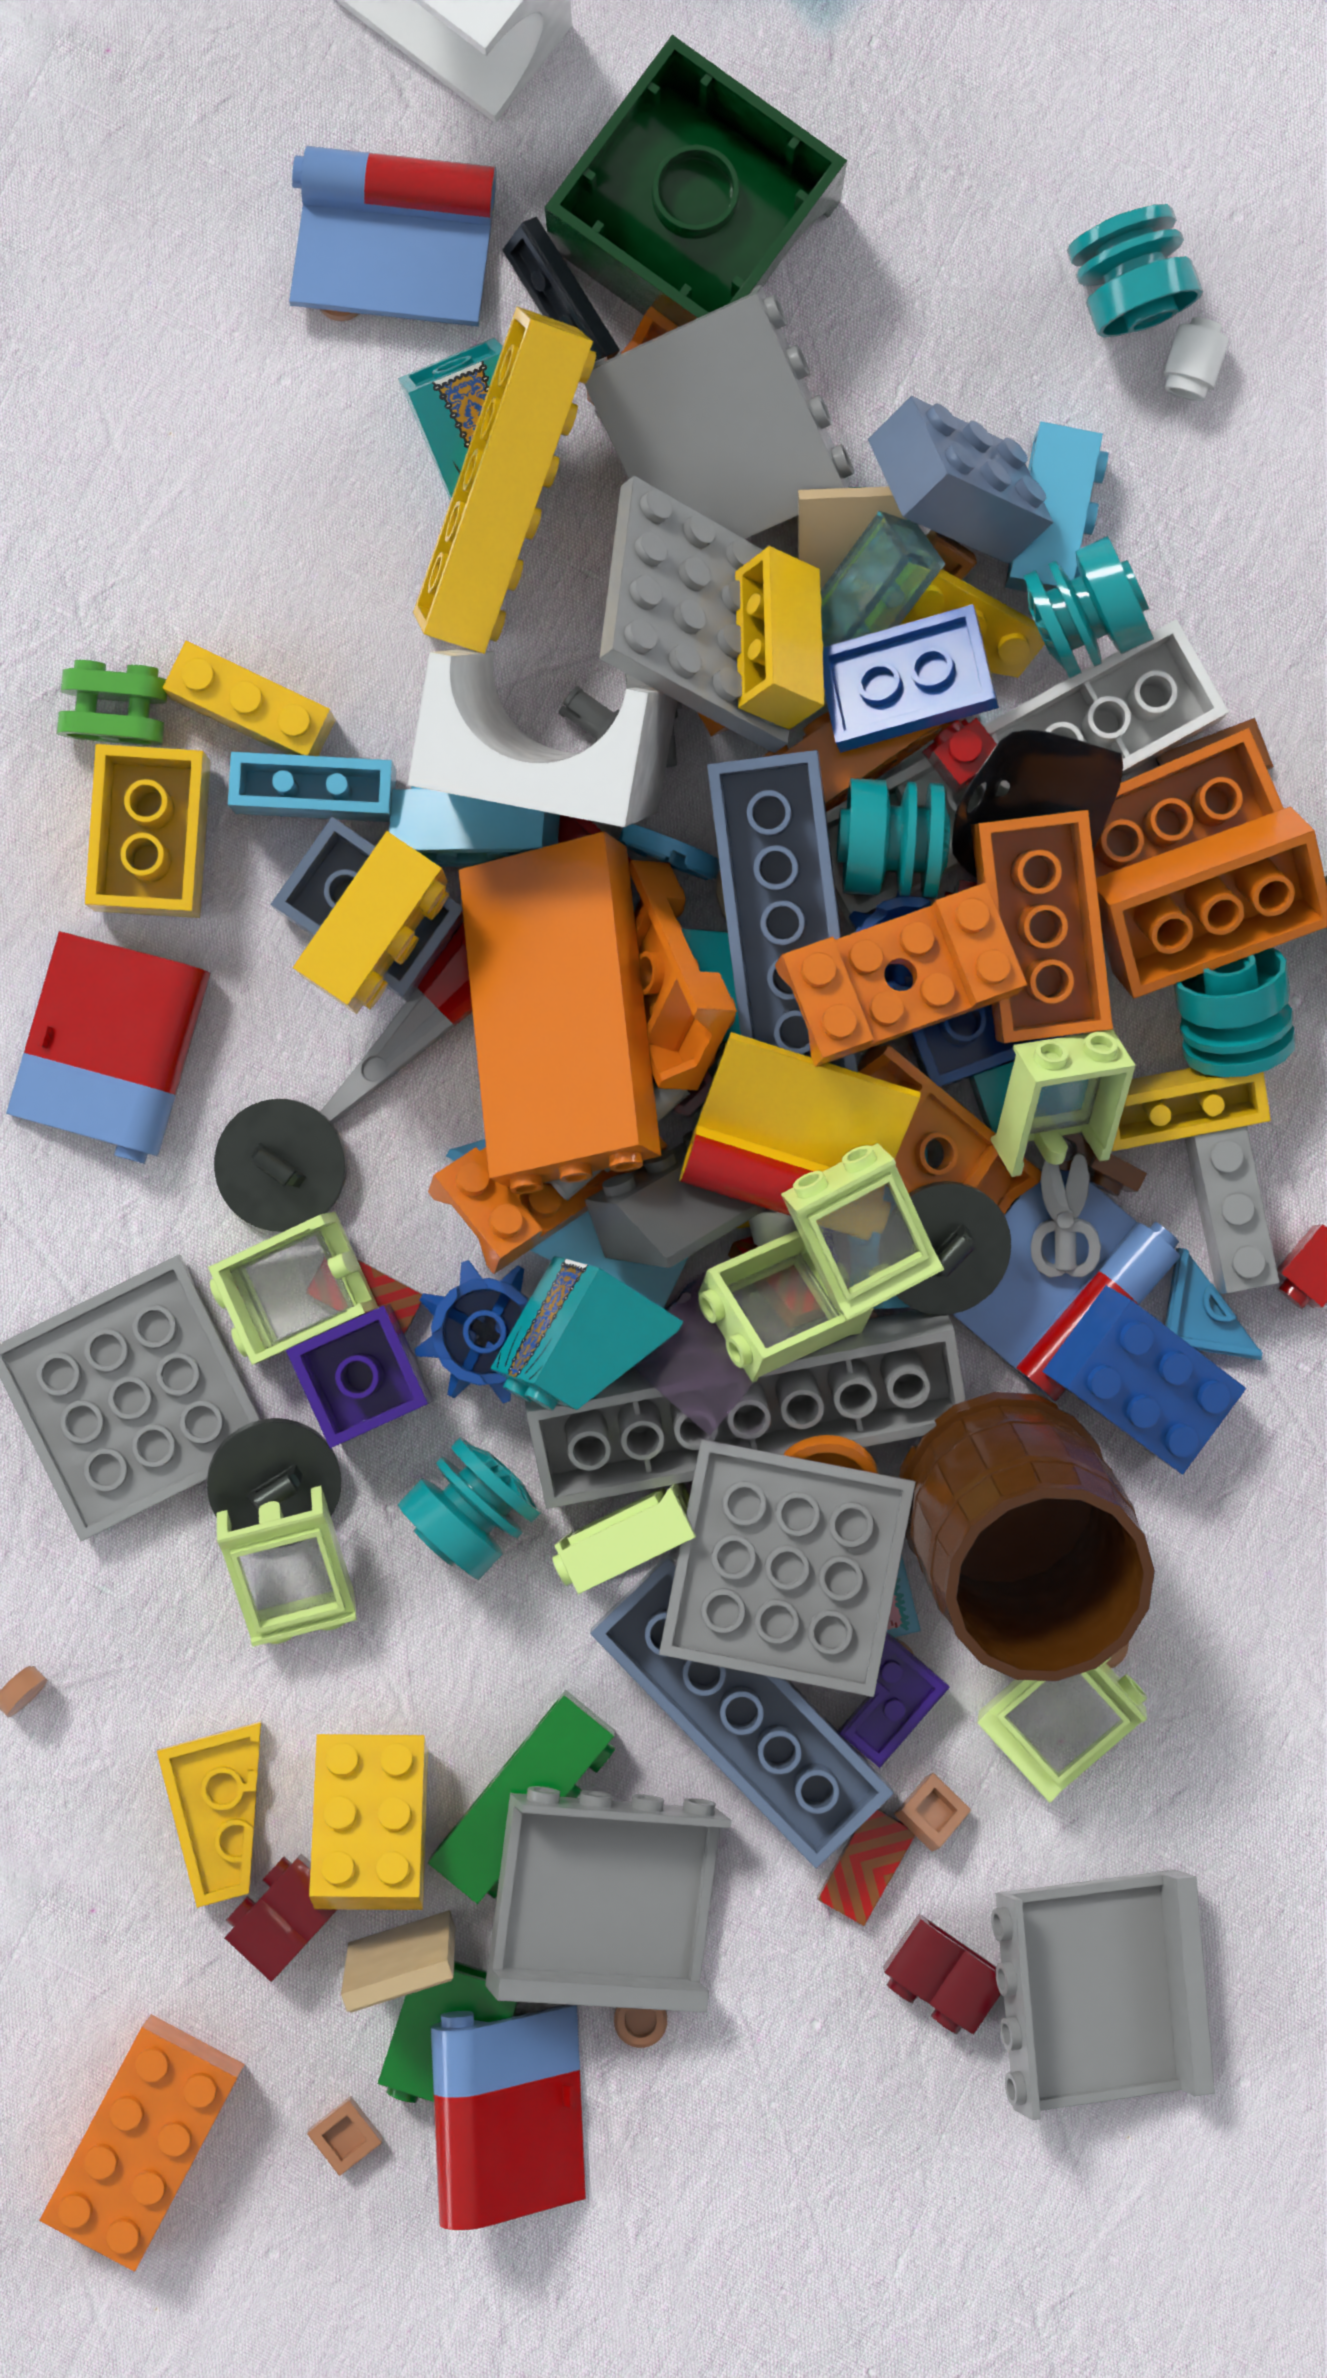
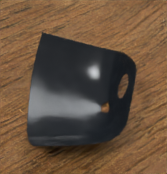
(1045, 778)

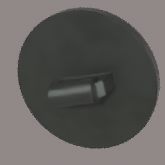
(280, 1164)
(968, 1240)
(271, 1463)

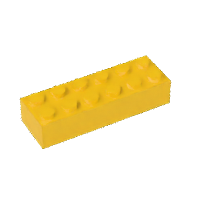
(503, 480)

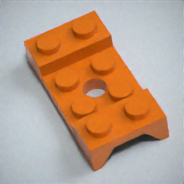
(956, 963)
(683, 1006)
(964, 1138)
(504, 1220)

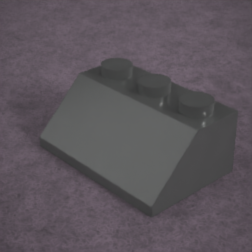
(658, 1218)

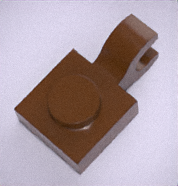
(1108, 1175)

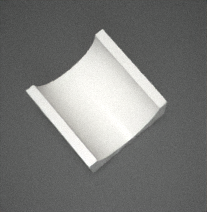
(472, 46)
(476, 750)

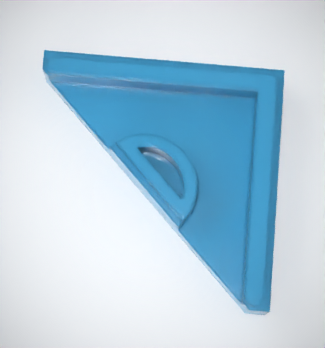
(1202, 1315)

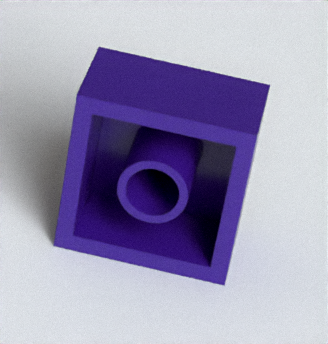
(359, 1375)

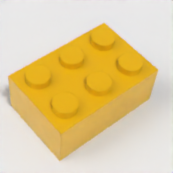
(147, 831)
(373, 924)
(369, 1822)

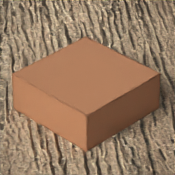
(932, 1812)
(345, 2135)

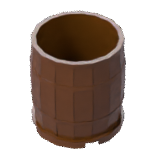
(1026, 1537)

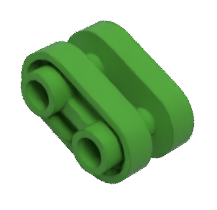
(92, 682)

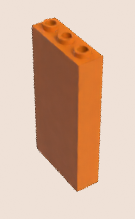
(559, 1014)

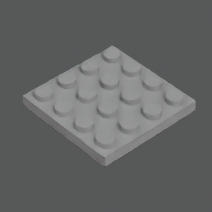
(677, 608)
(126, 1395)
(787, 1568)

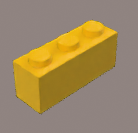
(780, 638)
(248, 702)
(1189, 1105)

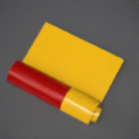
(783, 1117)

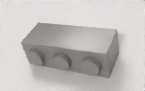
(1231, 1210)

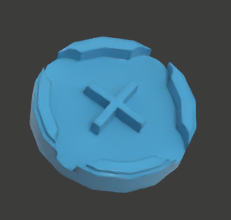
(669, 850)

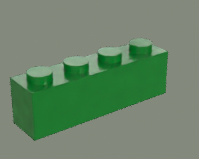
(551, 1756)

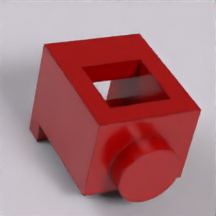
(960, 752)

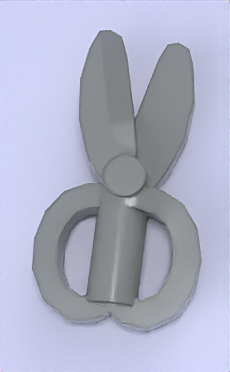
(1064, 1208)

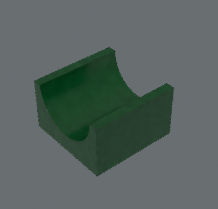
(691, 190)

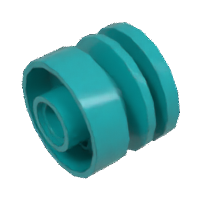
(1132, 263)
(1095, 604)
(892, 838)
(1237, 1016)
(461, 1516)

